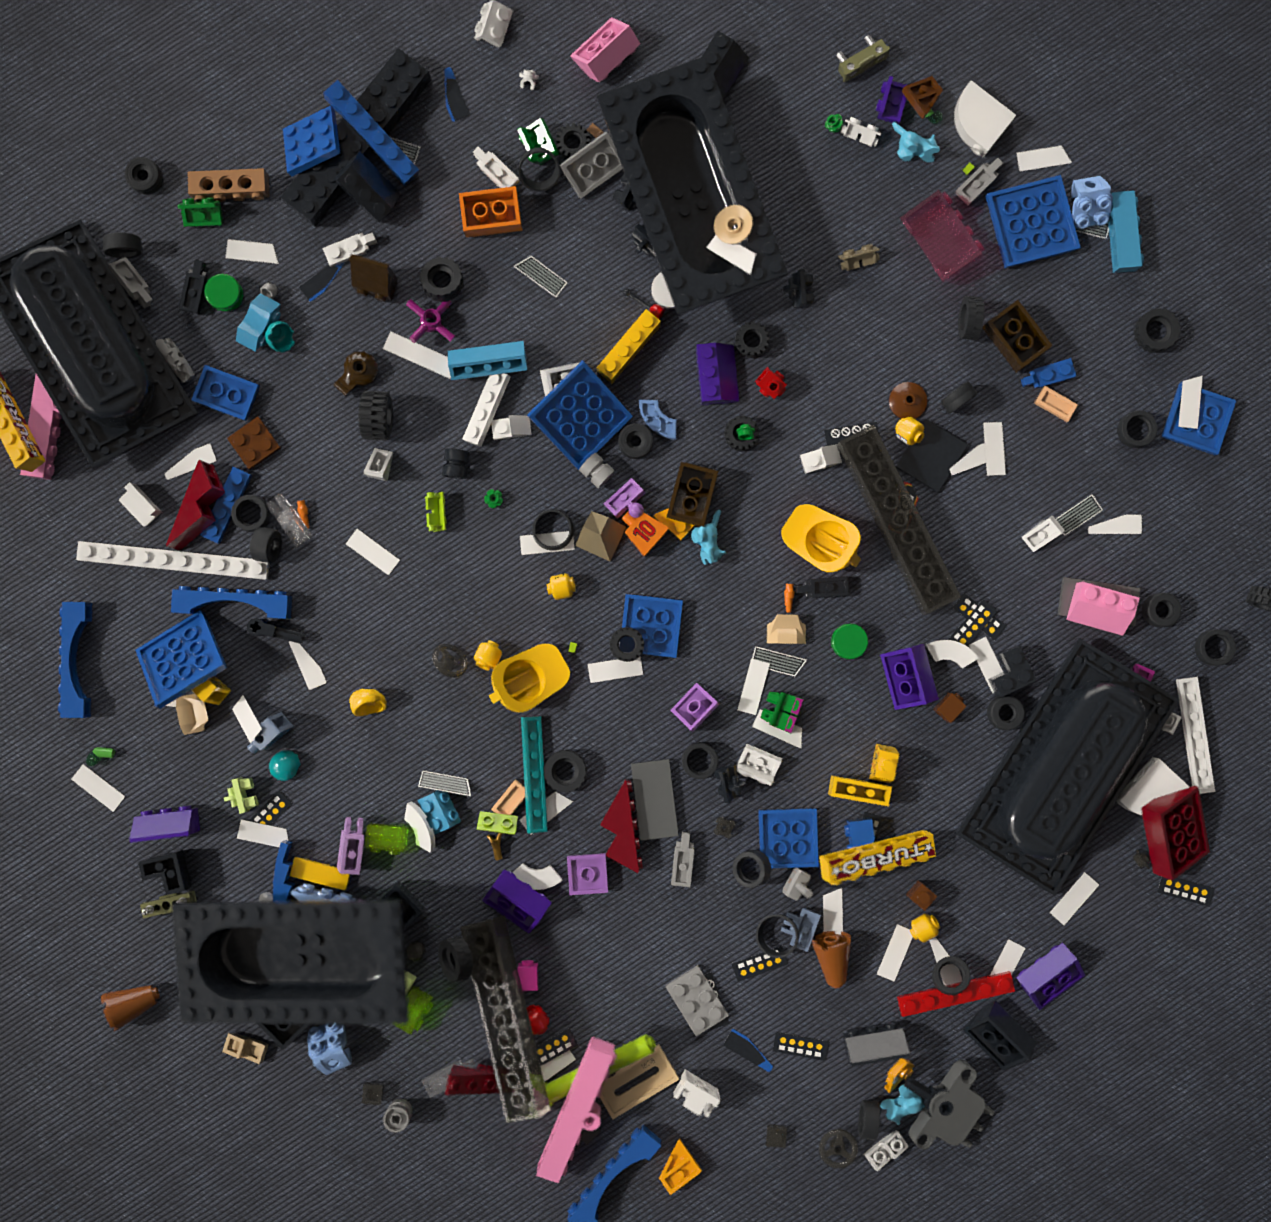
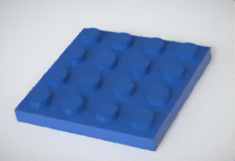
(1032, 221)
(580, 415)
(180, 659)

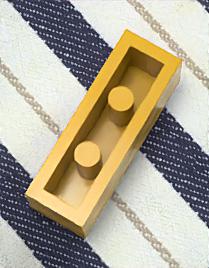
(859, 790)

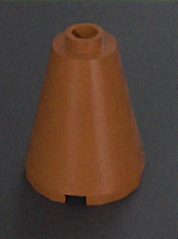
(833, 956)
(128, 1004)

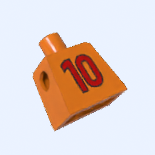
(644, 531)

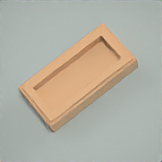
(1056, 403)
(510, 799)

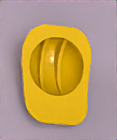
(822, 538)
(529, 677)

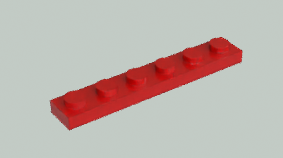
(977, 989)

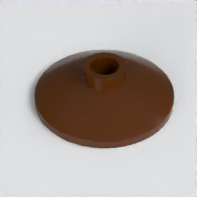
(901, 407)

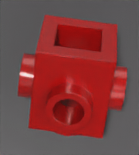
(766, 379)

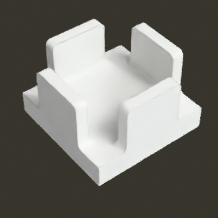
(697, 1094)

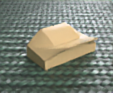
(786, 630)
(191, 714)

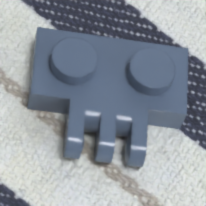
(806, 925)

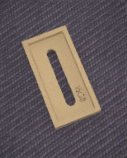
(621, 1103)

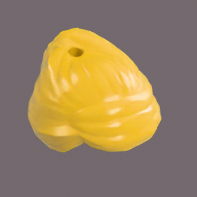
(367, 702)

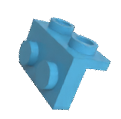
(439, 811)

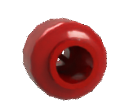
(538, 1019)

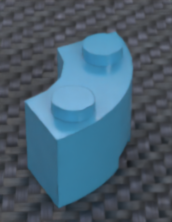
(260, 315)

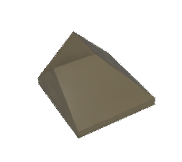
(600, 536)

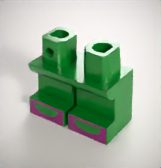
(780, 719)

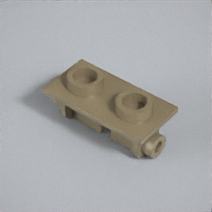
(866, 254)

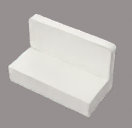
(139, 504)

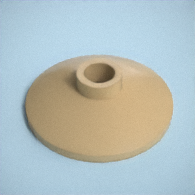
(727, 219)

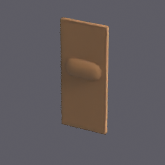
(594, 130)

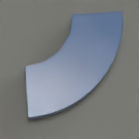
(657, 420)

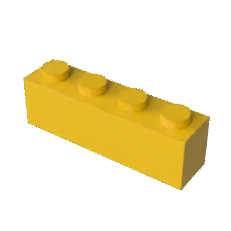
(628, 346)

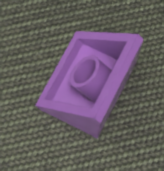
(694, 707)

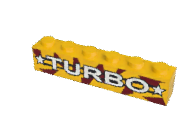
(16, 433)
(877, 857)

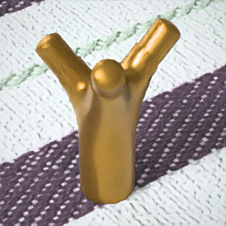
(496, 846)

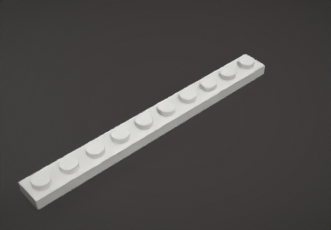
(172, 560)

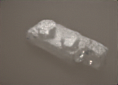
(437, 1081)

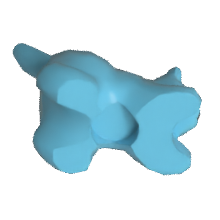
(913, 144)
(707, 538)
(904, 1105)

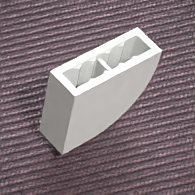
(980, 118)
(1149, 783)

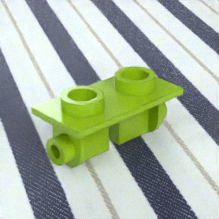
(436, 520)
(497, 823)

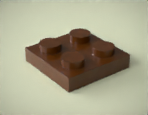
(254, 443)

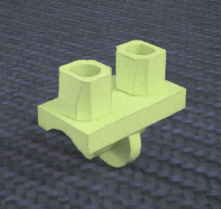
(238, 794)

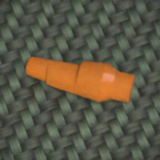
(303, 511)
(789, 595)

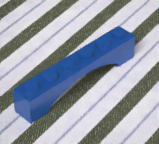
(374, 135)
(188, 601)
(73, 700)
(641, 1146)

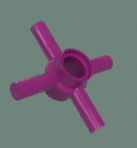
(425, 325)

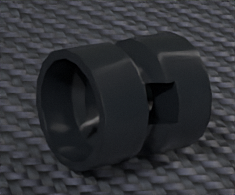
(455, 463)

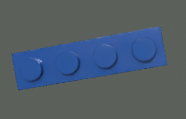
(234, 489)

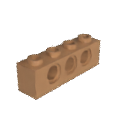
(200, 180)

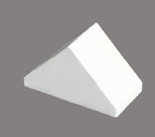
(379, 464)

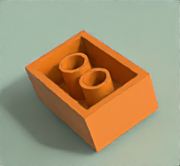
(490, 211)

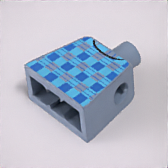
(272, 730)

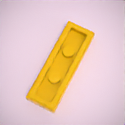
(319, 873)

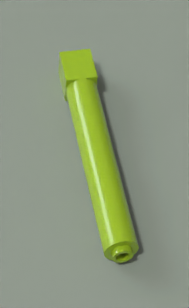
(625, 1056)

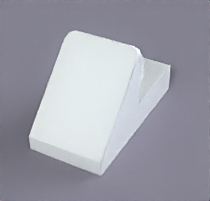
(511, 427)
(820, 458)
(1043, 533)

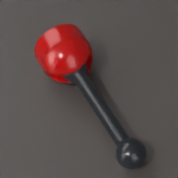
(656, 309)

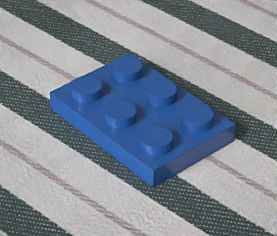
(225, 393)

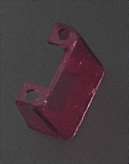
(942, 235)

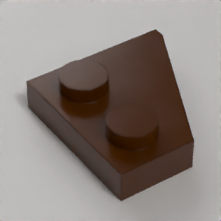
(922, 95)

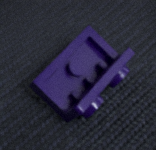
(892, 103)

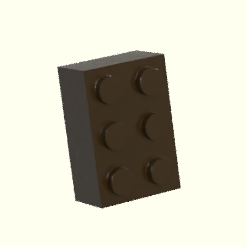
(1017, 336)

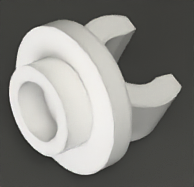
(528, 75)

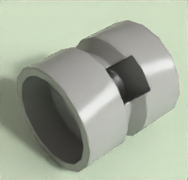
(594, 468)
(397, 1115)

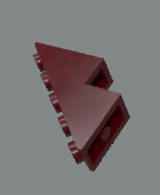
(194, 511)
(620, 822)
(471, 1081)

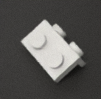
(493, 23)
(758, 764)

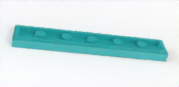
(534, 774)

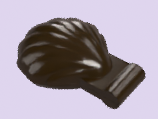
(358, 370)

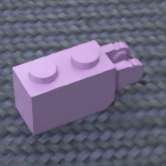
(350, 848)

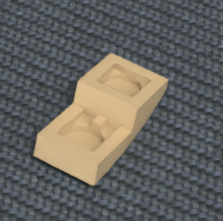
(245, 1047)

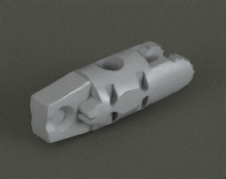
(175, 359)

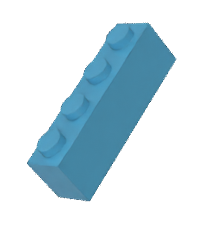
(1124, 233)
(487, 360)

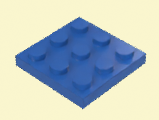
(311, 141)
(1212, 422)
(656, 621)
(789, 837)

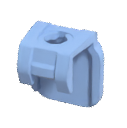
(1092, 202)
(328, 1043)

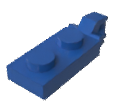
(1050, 374)

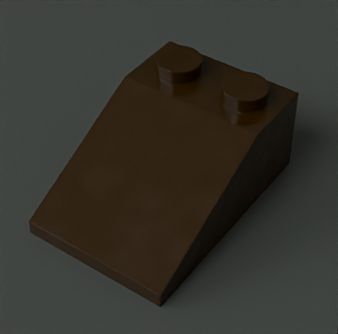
(372, 278)
(692, 494)

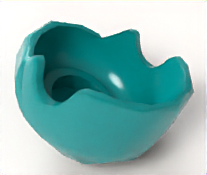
(279, 336)
(284, 765)

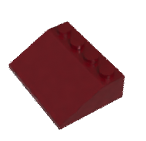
(1175, 832)

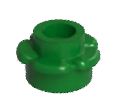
(835, 127)
(745, 432)
(493, 503)

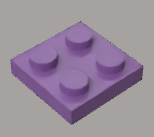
(587, 874)

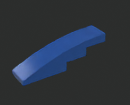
(281, 886)

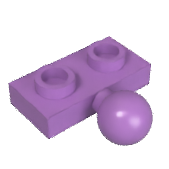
(625, 499)

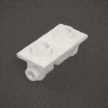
(868, 133)

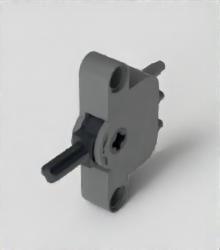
(949, 1108)

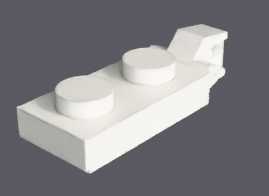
(495, 169)
(340, 251)

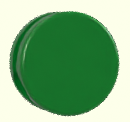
(224, 292)
(849, 641)

